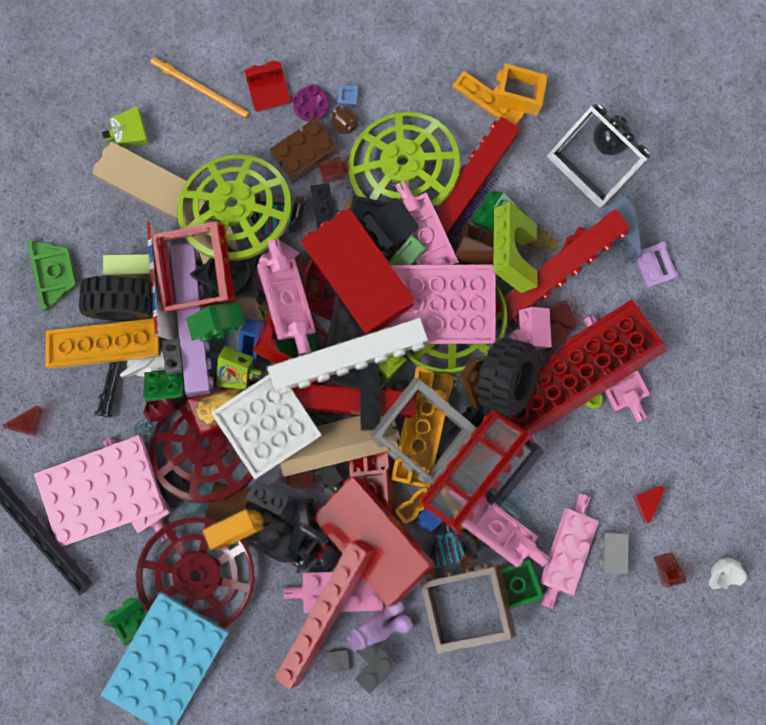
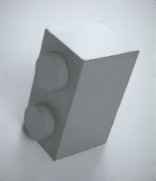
(614, 553)

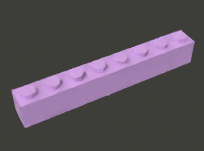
(193, 353)

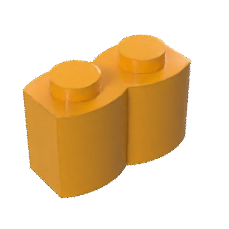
(409, 510)

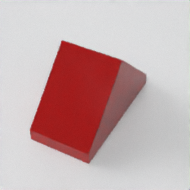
(648, 502)

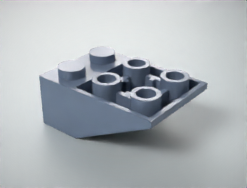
(631, 243)

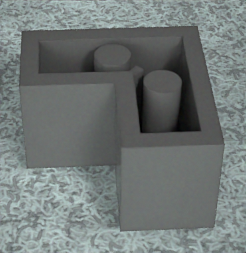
(379, 667)

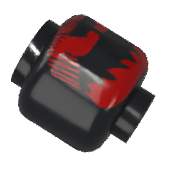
(328, 556)

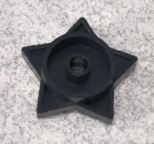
(242, 277)

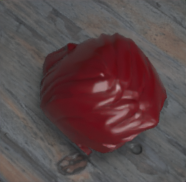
(159, 409)

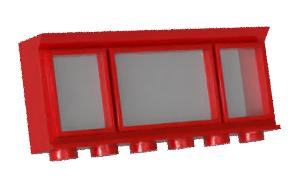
(475, 470)

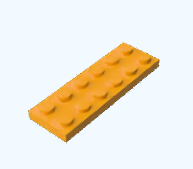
(101, 344)

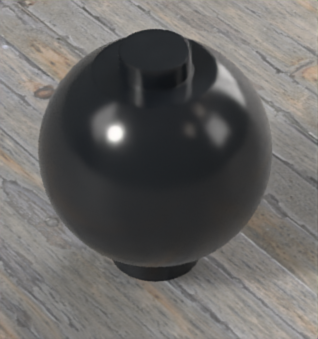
(607, 141)

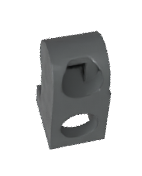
(172, 358)

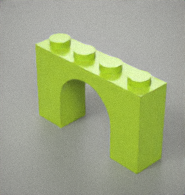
(513, 226)

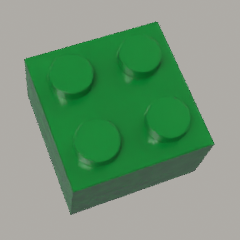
(215, 322)
(521, 584)

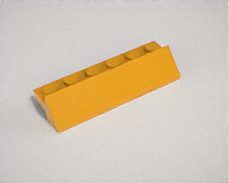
(423, 435)

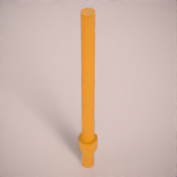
(168, 69)

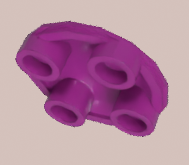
(310, 103)

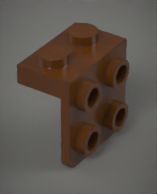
(228, 507)

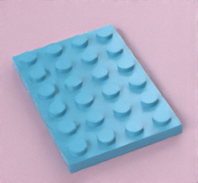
(164, 662)

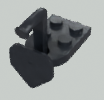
(284, 541)

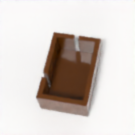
(304, 150)
(474, 251)

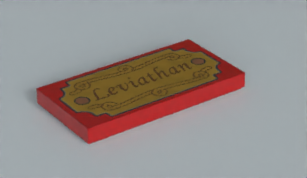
(203, 406)

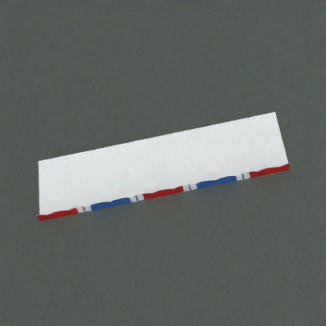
(164, 322)

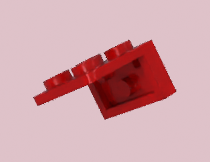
(267, 86)

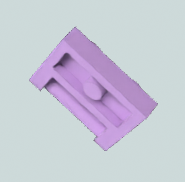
(650, 266)

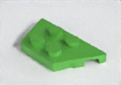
(52, 272)

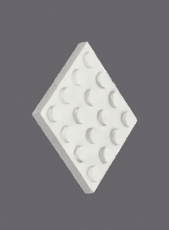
(265, 426)

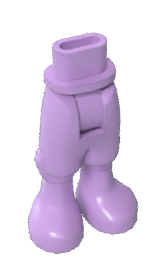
(374, 631)

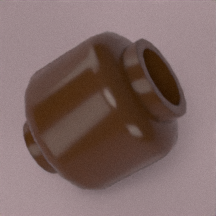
(344, 119)

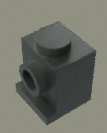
(329, 477)

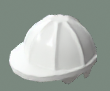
(726, 573)

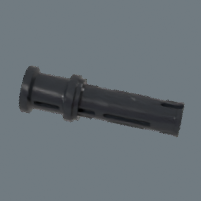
(107, 397)

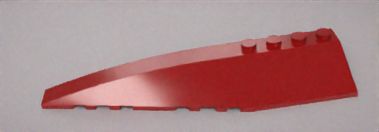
(590, 366)

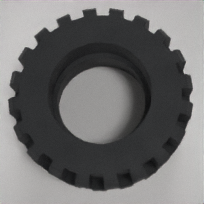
(116, 298)
(508, 376)

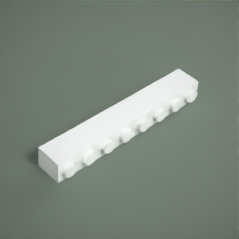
(347, 355)

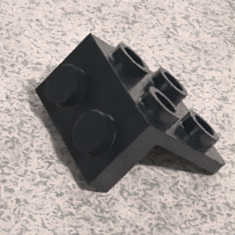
(391, 224)

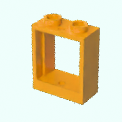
(517, 102)
(233, 529)

